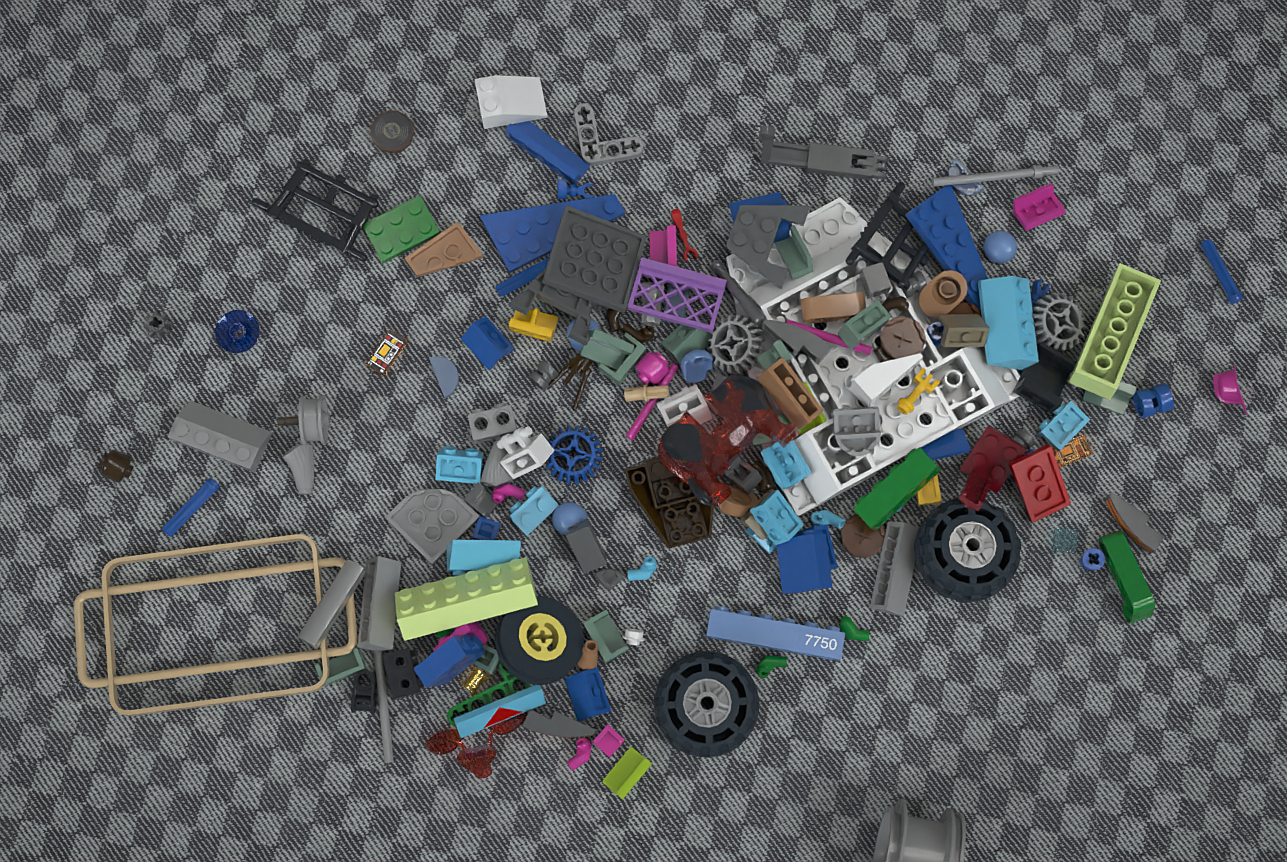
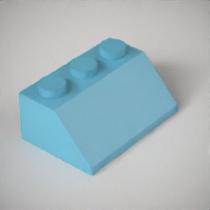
(479, 554)

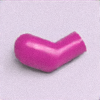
(506, 490)
(582, 755)

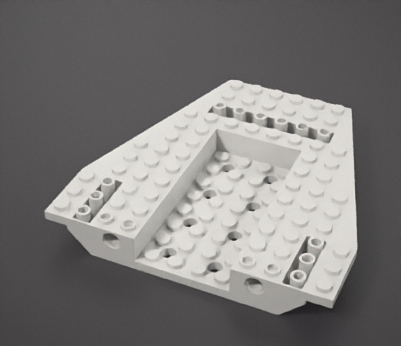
(966, 386)

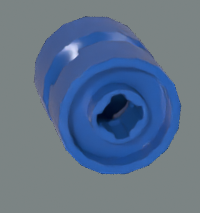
(1156, 399)

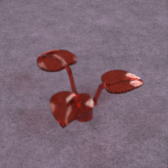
(475, 759)

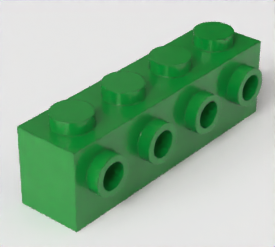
(897, 488)

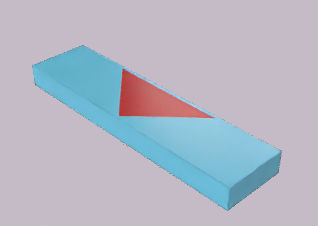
(499, 710)

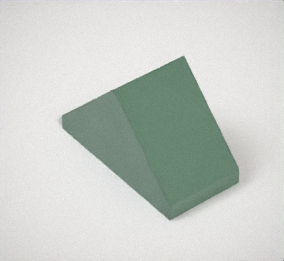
(489, 661)

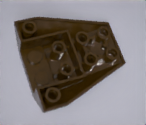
(669, 503)

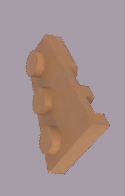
(443, 252)

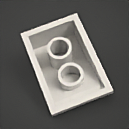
(510, 100)
(879, 378)

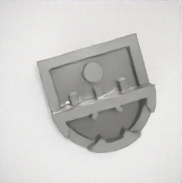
(857, 429)

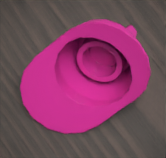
(1227, 388)

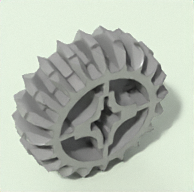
(1065, 319)
(730, 328)

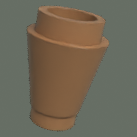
(589, 655)

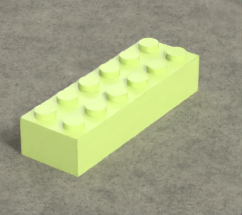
(1114, 331)
(465, 598)

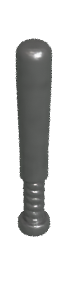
(740, 295)

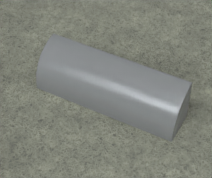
(895, 569)
(332, 604)
(378, 604)

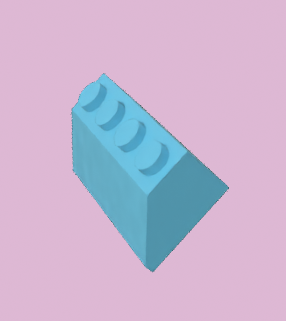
(1008, 313)

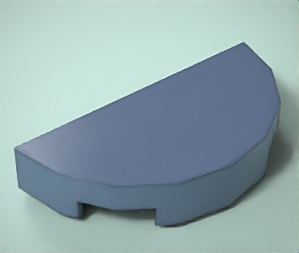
(957, 168)
(446, 374)

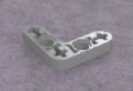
(601, 147)

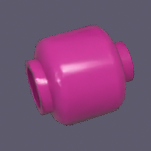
(652, 368)

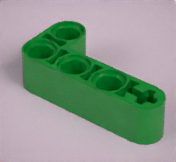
(1132, 585)
(487, 695)

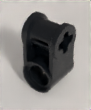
(364, 694)

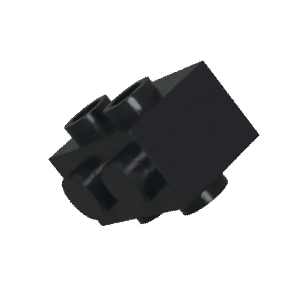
(398, 675)

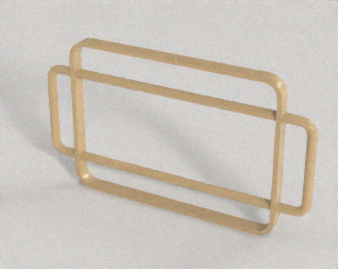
(107, 591)

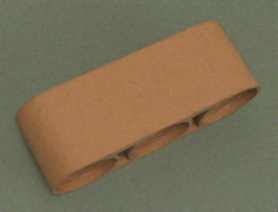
(832, 307)

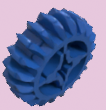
(583, 457)

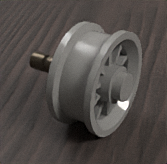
(311, 418)

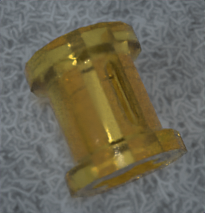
(474, 680)

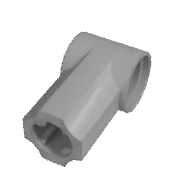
(653, 294)

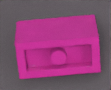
(664, 246)

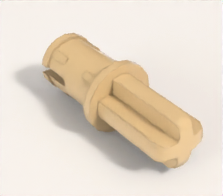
(646, 393)

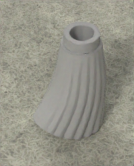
(301, 462)
(493, 472)

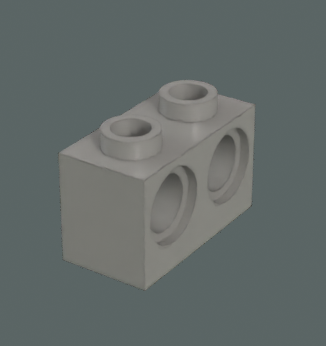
(493, 428)

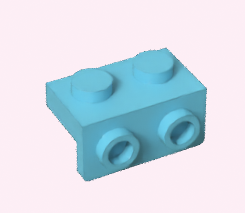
(786, 464)

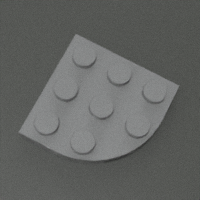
(432, 520)

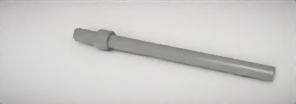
(1034, 172)
(383, 706)

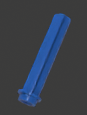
(1221, 271)
(521, 278)
(191, 507)

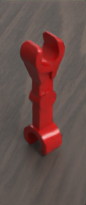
(677, 220)

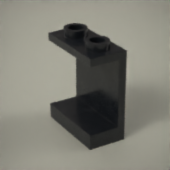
(1045, 380)

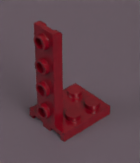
(988, 466)

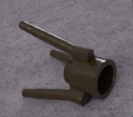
(577, 366)

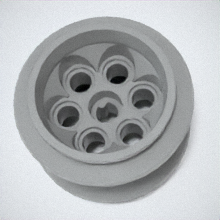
(919, 839)

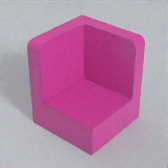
(608, 741)

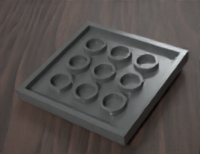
(594, 259)

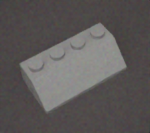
(220, 436)

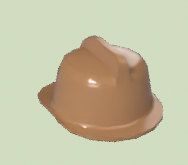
(943, 293)
(738, 502)

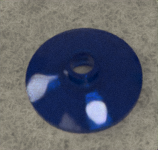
(230, 324)

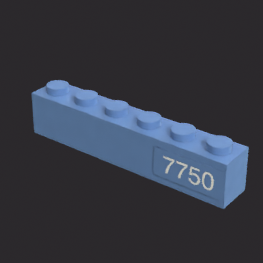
(774, 634)

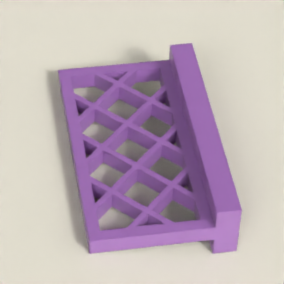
(677, 277)

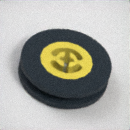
(533, 661)

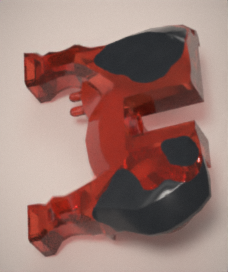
(700, 456)

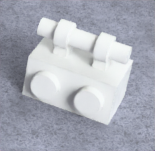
(688, 400)
(527, 454)

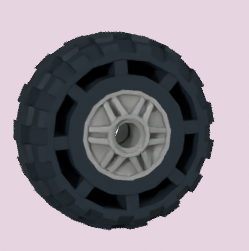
(953, 568)
(701, 730)

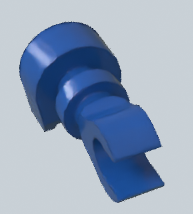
(564, 190)
(1038, 293)

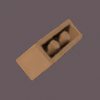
(790, 393)

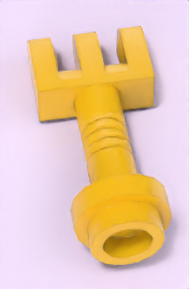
(906, 405)

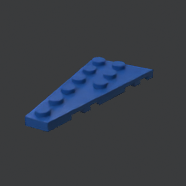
(530, 232)
(949, 239)

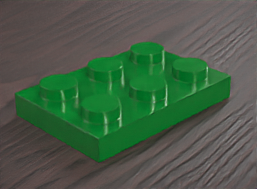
(401, 229)

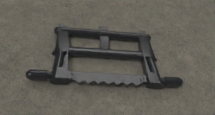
(291, 188)
(862, 248)

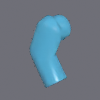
(826, 518)
(645, 571)

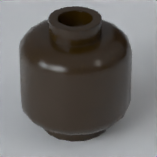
(115, 466)

